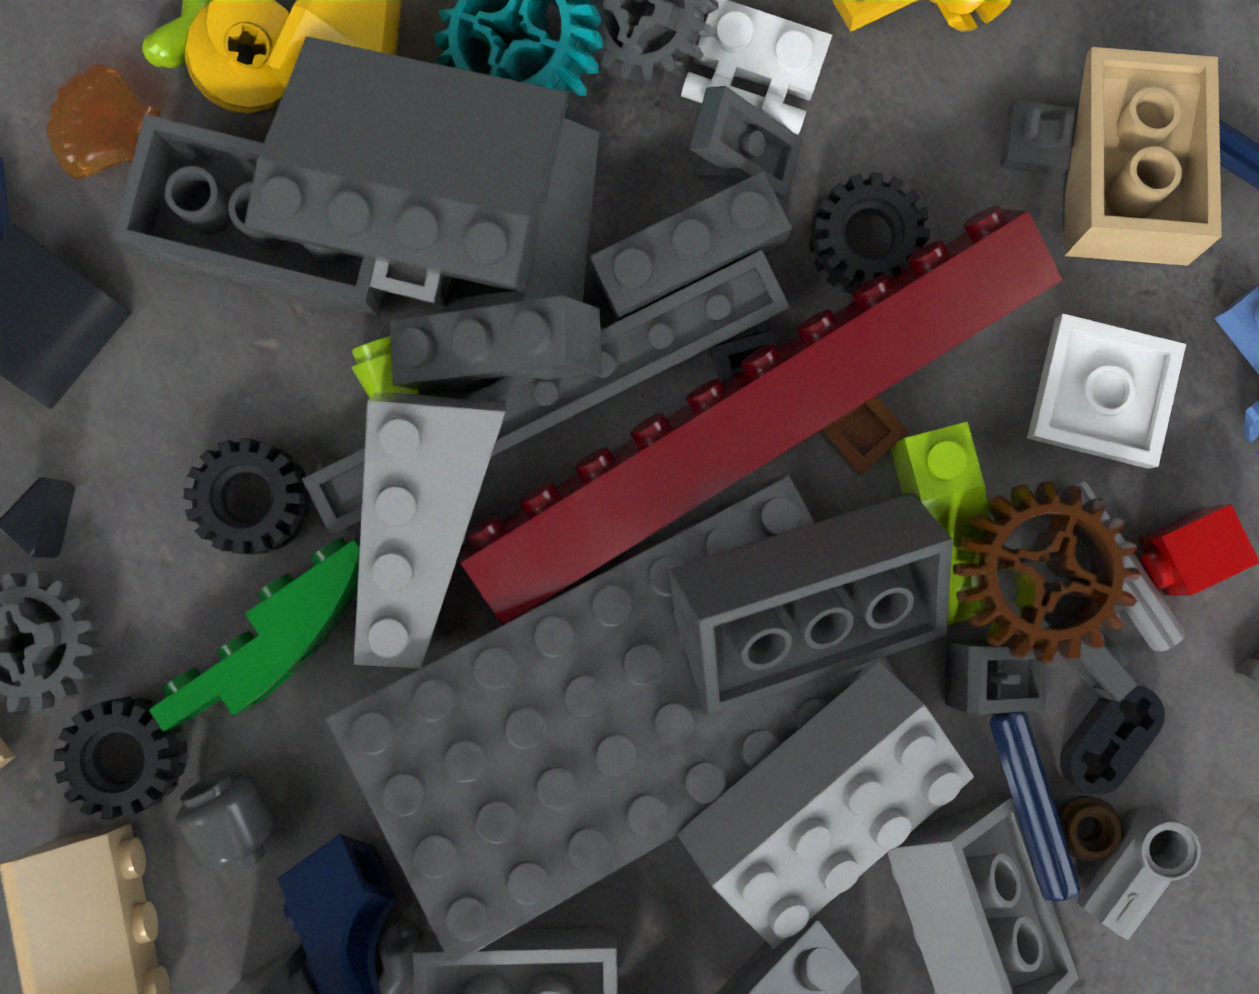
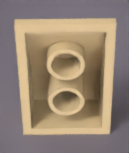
(1145, 158)

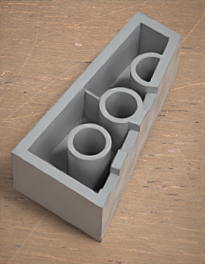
(416, 505)

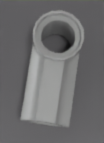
(1133, 878)

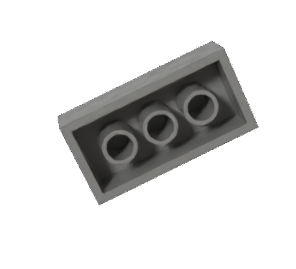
(826, 805)

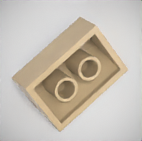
(84, 916)

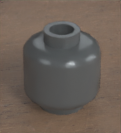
(225, 822)

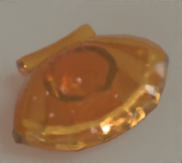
(95, 122)

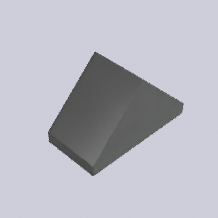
(992, 681)

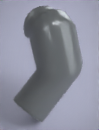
(396, 946)

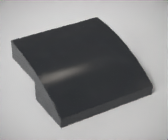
(49, 318)

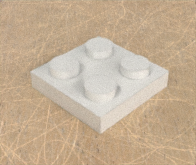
(1106, 391)

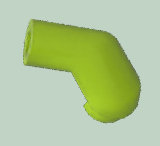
(167, 43)

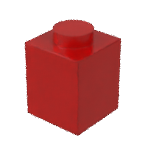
(1197, 551)

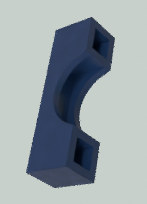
(338, 909)

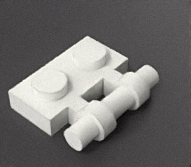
(764, 52)

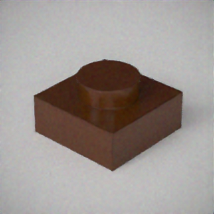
(864, 434)

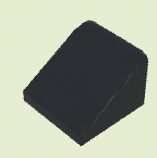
(40, 517)

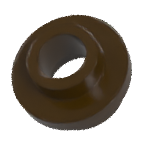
(1106, 833)

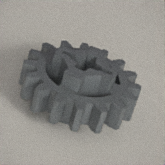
(641, 38)
(36, 668)

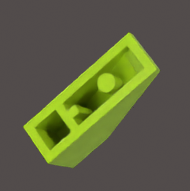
(949, 482)

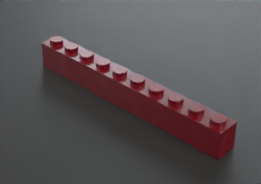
(759, 411)

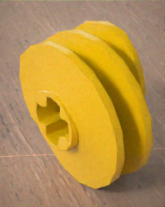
(213, 59)

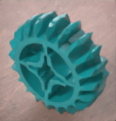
(512, 23)

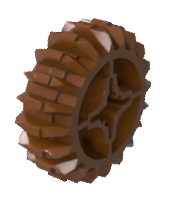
(1057, 547)

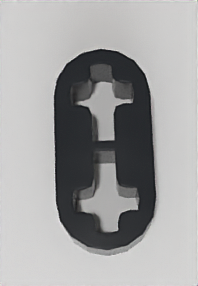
(1124, 747)

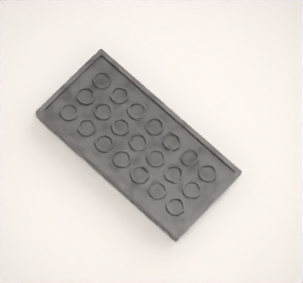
(565, 740)

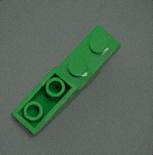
(290, 628)

